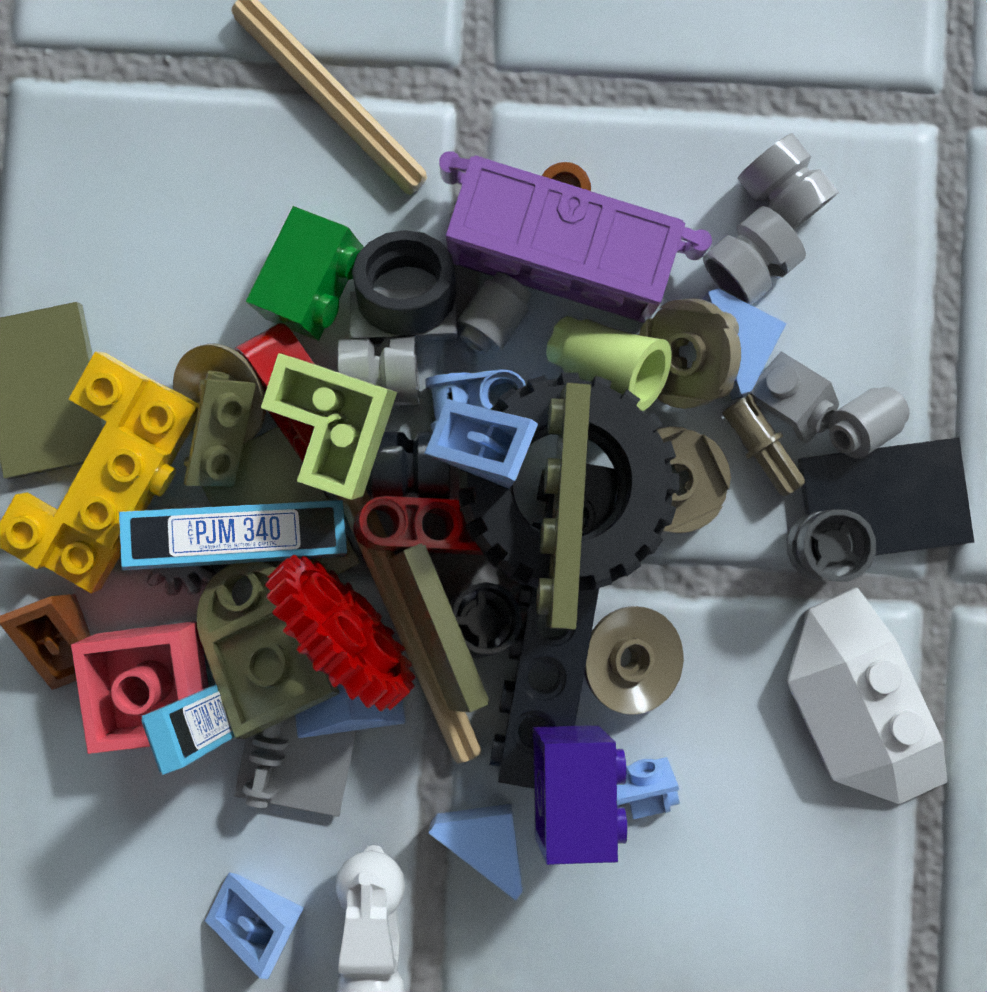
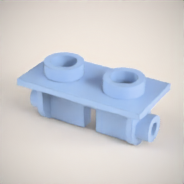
(649, 788)

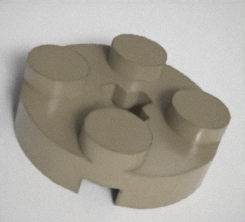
(716, 346)
(707, 483)

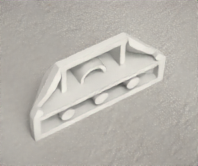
(864, 702)

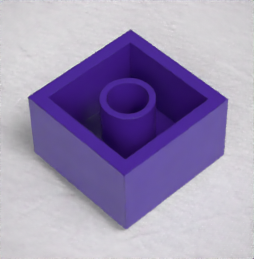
(578, 795)

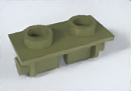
(219, 431)

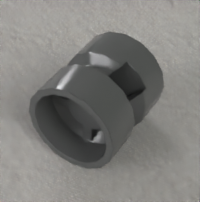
(831, 545)

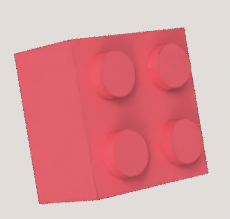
(131, 675)

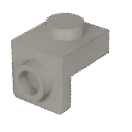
(796, 396)

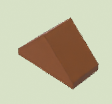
(45, 636)

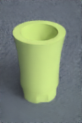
(612, 354)

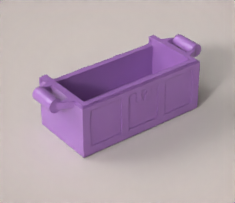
(564, 237)

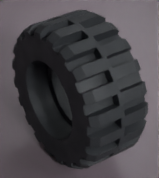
(642, 499)

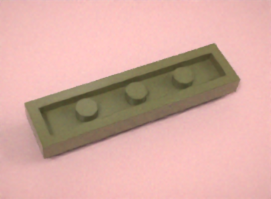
(566, 480)

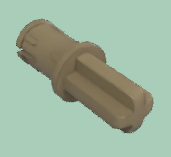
(764, 445)

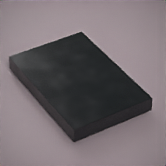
(905, 492)

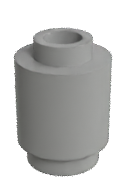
(494, 313)
(868, 421)

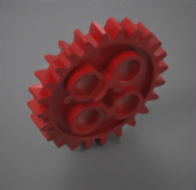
(340, 633)

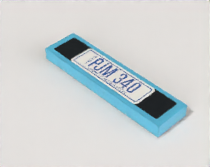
(231, 534)
(187, 729)

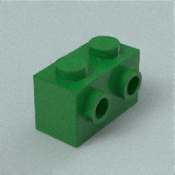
(305, 273)

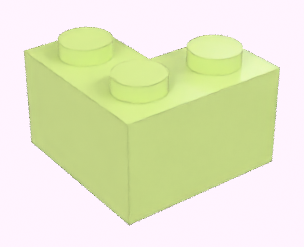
(346, 418)

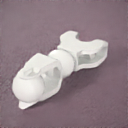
(370, 892)

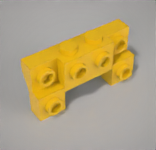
(120, 474)

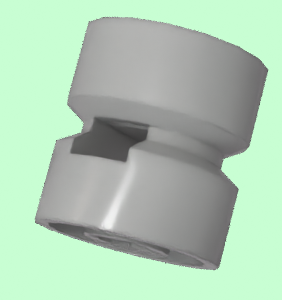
(787, 183)
(761, 251)
(388, 366)

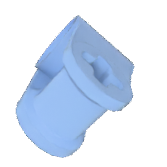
(468, 388)

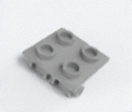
(295, 770)

